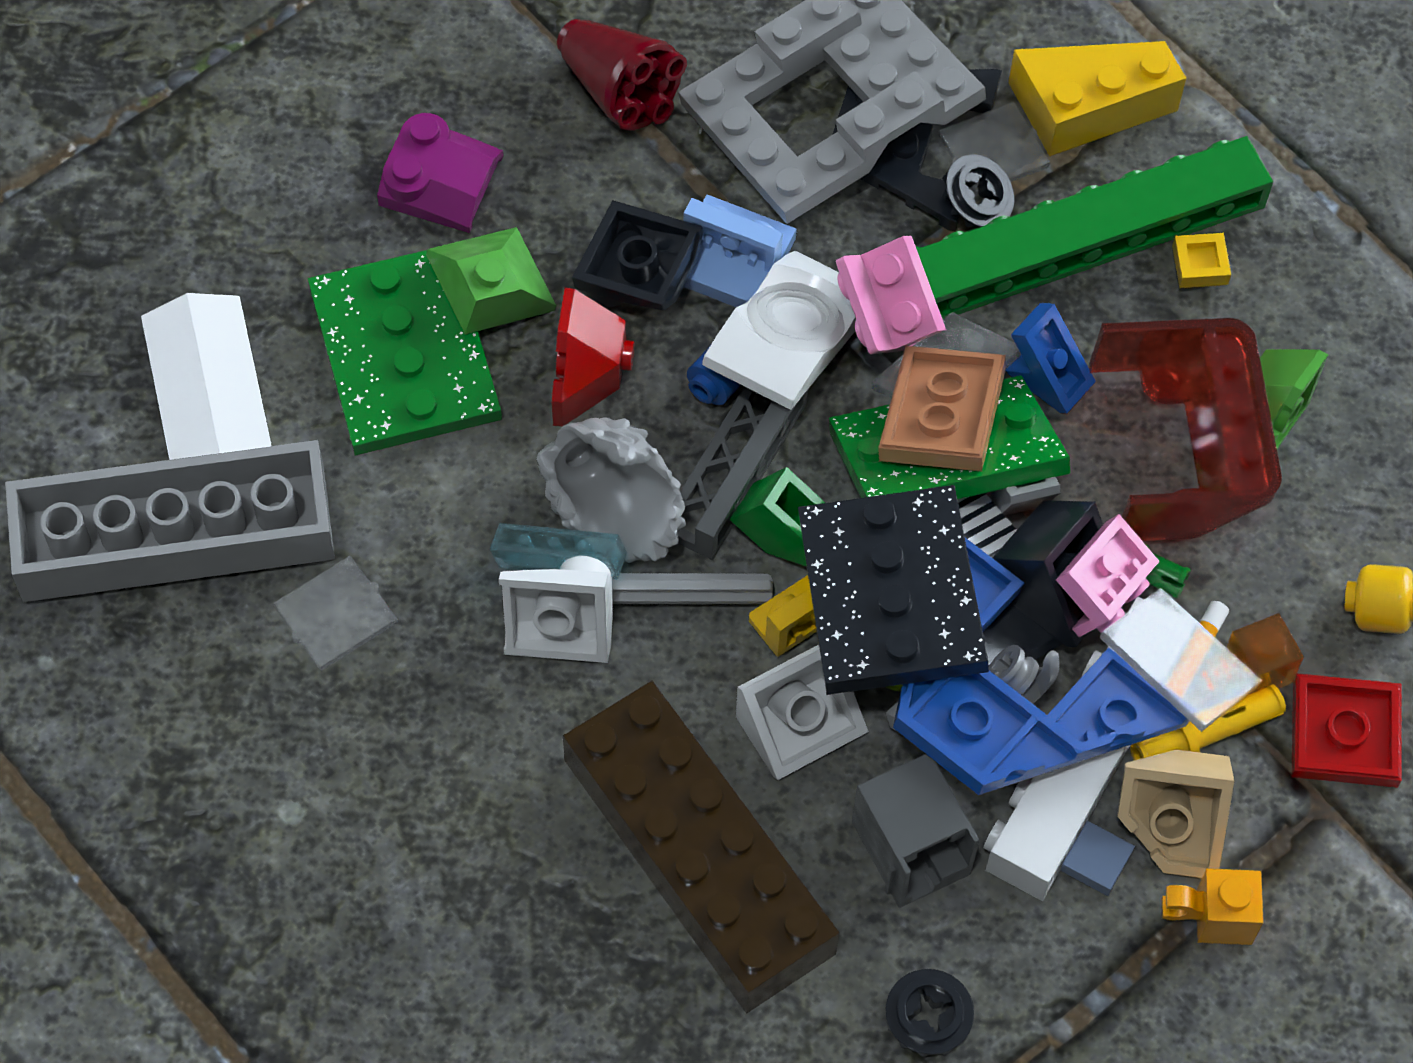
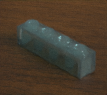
(547, 548)

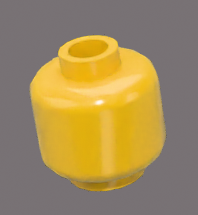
(1381, 598)

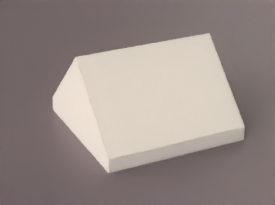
(793, 717)

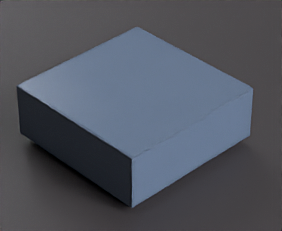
(1097, 858)

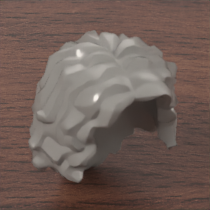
(614, 483)

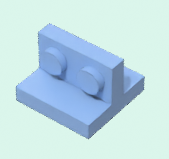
(734, 249)

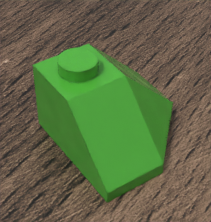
(1290, 384)

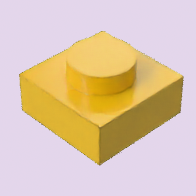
(1201, 260)

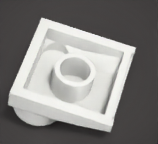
(559, 611)

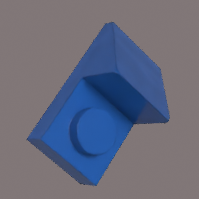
(1050, 359)

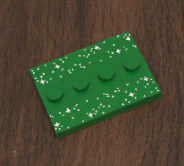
(400, 354)
(1018, 452)

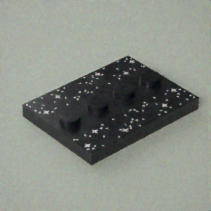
(892, 590)

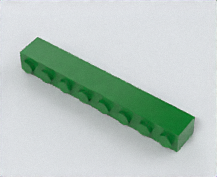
(1095, 226)

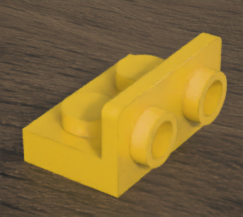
(785, 618)

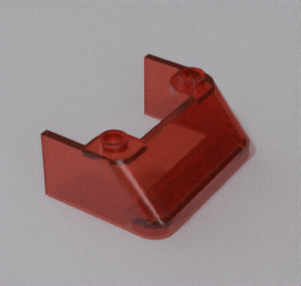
(1220, 380)

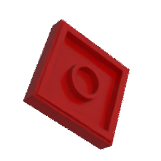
(1347, 730)

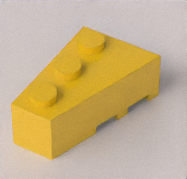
(1094, 89)

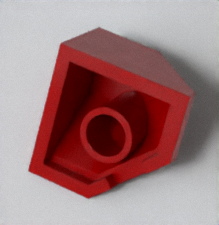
(589, 356)

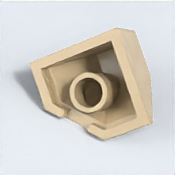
(1179, 808)

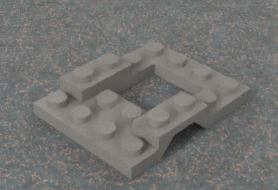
(876, 50)

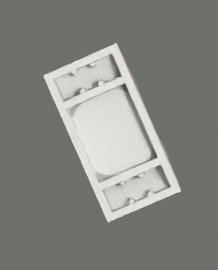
(784, 331)

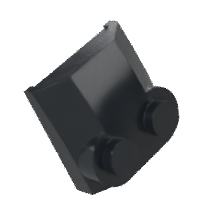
(638, 258)

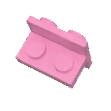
(889, 296)

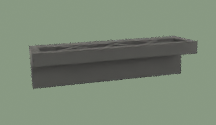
(744, 469)

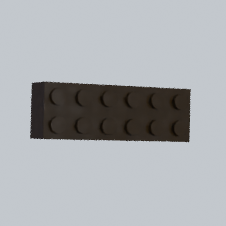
(700, 846)

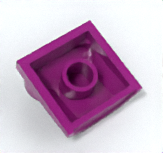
(437, 173)

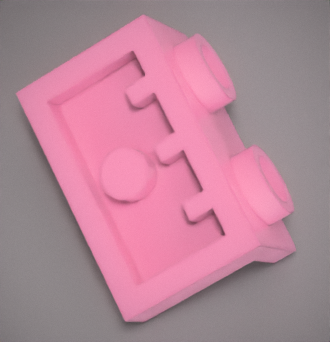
(1107, 575)

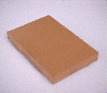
(943, 408)

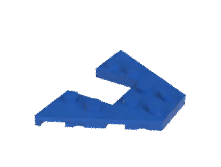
(998, 737)

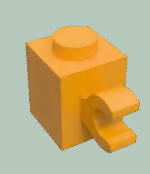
(1225, 906)

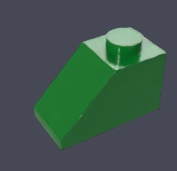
(771, 514)

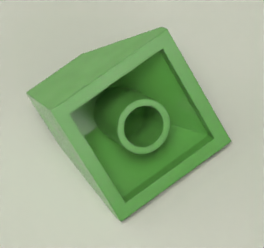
(490, 280)

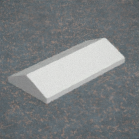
(205, 376)

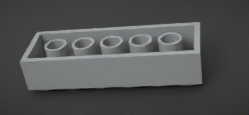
(168, 521)

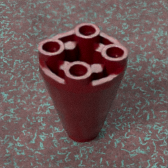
(623, 71)

